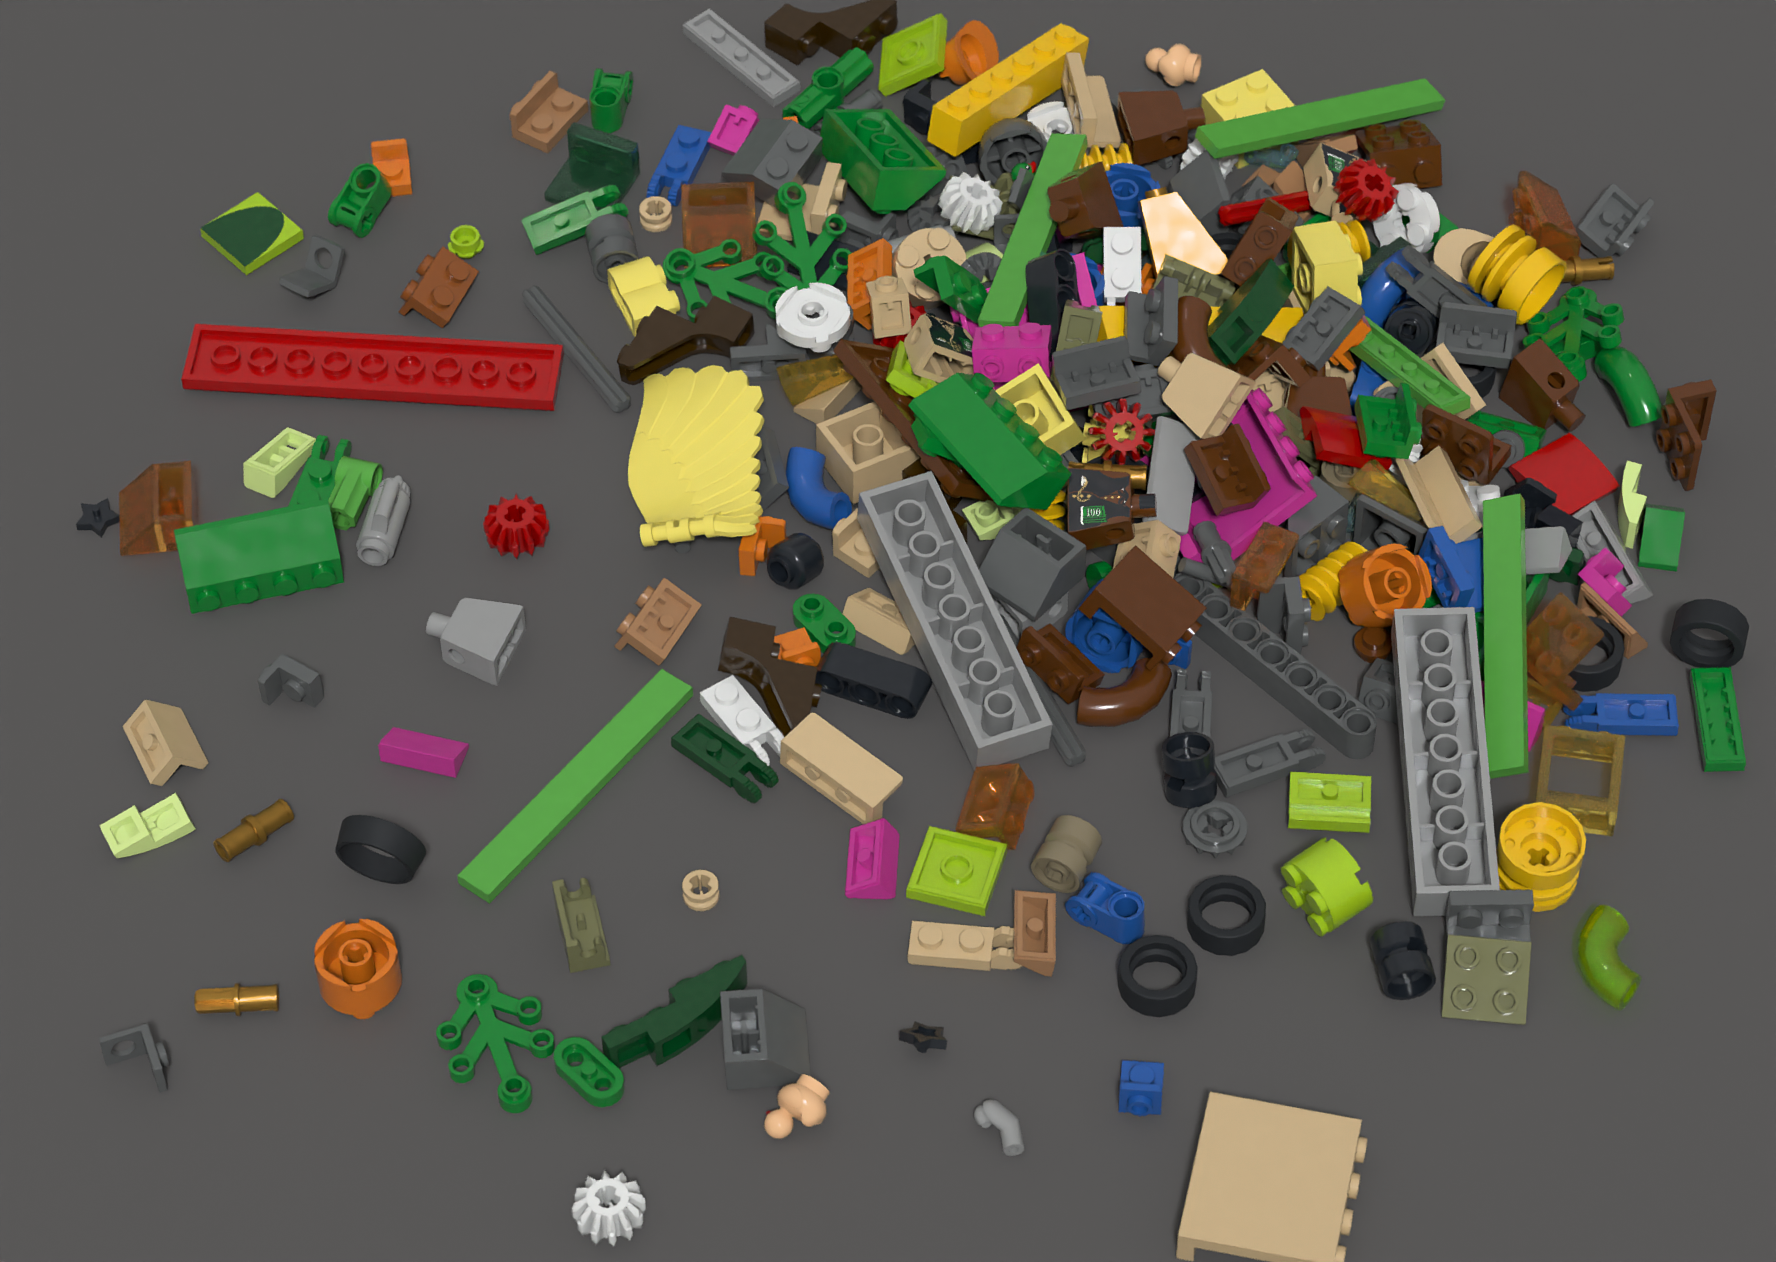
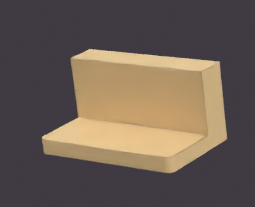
(163, 741)

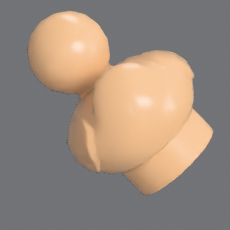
(1176, 64)
(799, 1101)

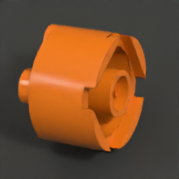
(1383, 581)
(357, 967)

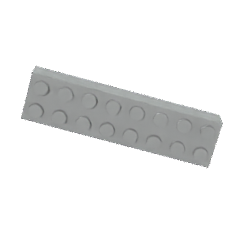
(954, 621)
(1443, 755)

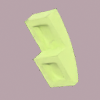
(1631, 504)
(144, 831)

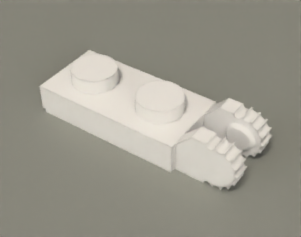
(1121, 262)
(741, 716)

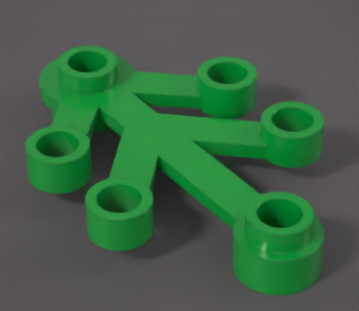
(801, 255)
(722, 280)
(1577, 305)
(494, 1034)

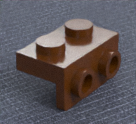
(1228, 471)
(1058, 662)

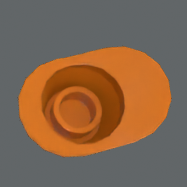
(970, 53)

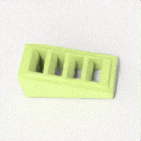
(276, 463)

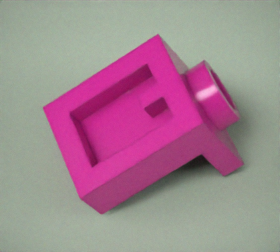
(733, 128)
(1600, 576)

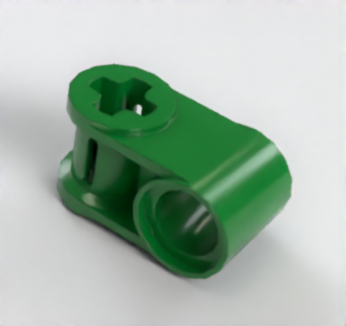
(610, 99)
(360, 203)

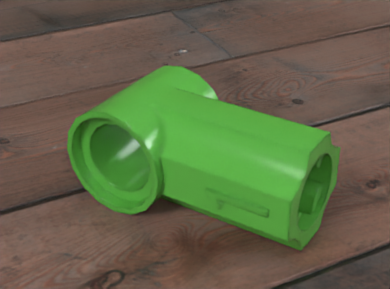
(353, 485)

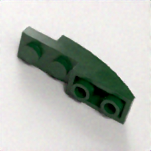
(1249, 312)
(682, 1023)

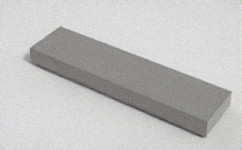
(741, 57)

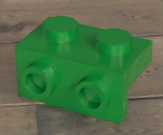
(954, 284)
(1388, 425)

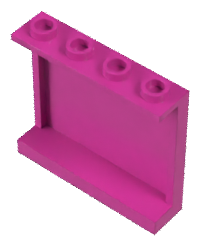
(1285, 474)

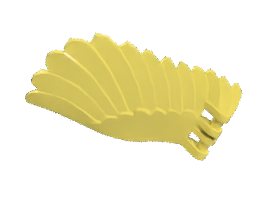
(696, 455)

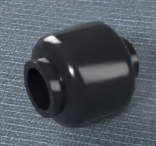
(795, 561)

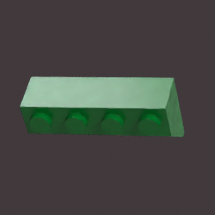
(879, 157)
(992, 441)
(259, 556)

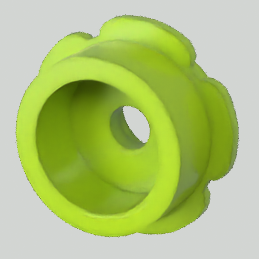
(465, 241)

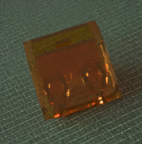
(719, 213)
(1544, 216)
(155, 506)

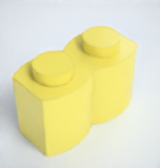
(638, 289)

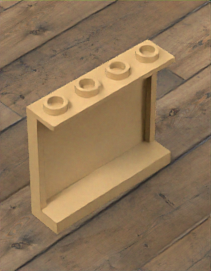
(1271, 1182)

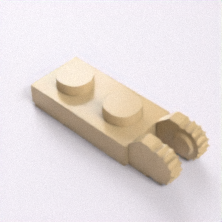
(961, 946)

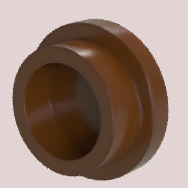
(1373, 644)

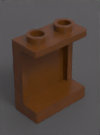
(1260, 241)
(1147, 605)

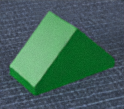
(1661, 537)

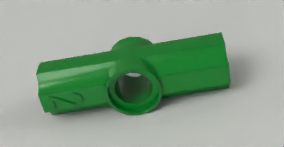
(829, 87)

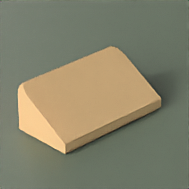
(828, 403)
(879, 620)

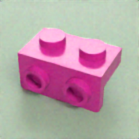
(1011, 350)

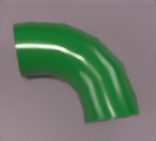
(1630, 383)

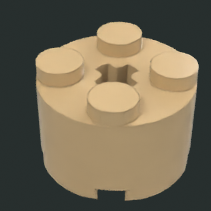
(914, 252)

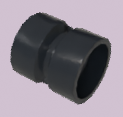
(1412, 325)
(1189, 769)
(1403, 960)

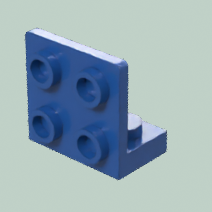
(1455, 569)

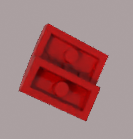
(1336, 438)
(1569, 471)

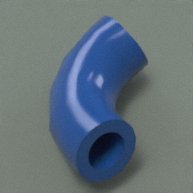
(1382, 291)
(809, 492)

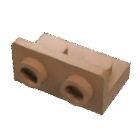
(546, 114)
(659, 622)

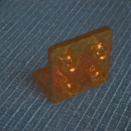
(1557, 645)

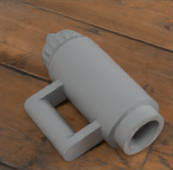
(383, 521)

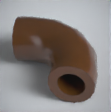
(1192, 330)
(1126, 701)

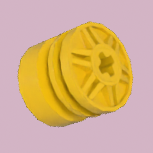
(1517, 273)
(1541, 852)

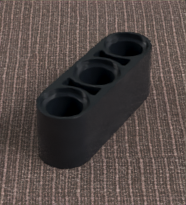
(1050, 283)
(872, 680)

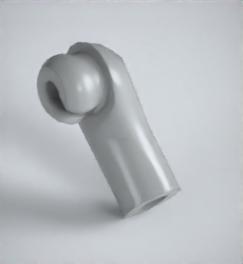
(1004, 1120)

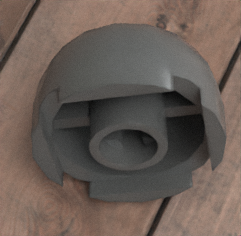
(1008, 144)

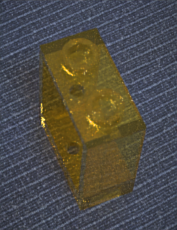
(1594, 813)

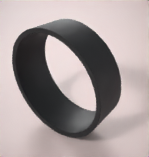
(382, 835)

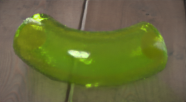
(1600, 958)

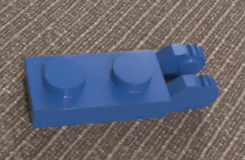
(679, 162)
(1626, 714)

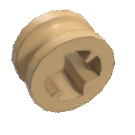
(655, 205)
(700, 879)

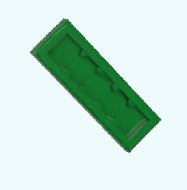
(1717, 719)

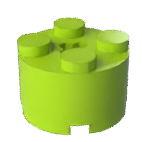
(1325, 885)

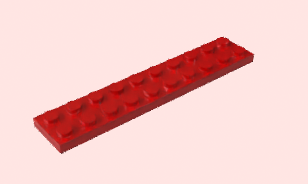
(373, 367)

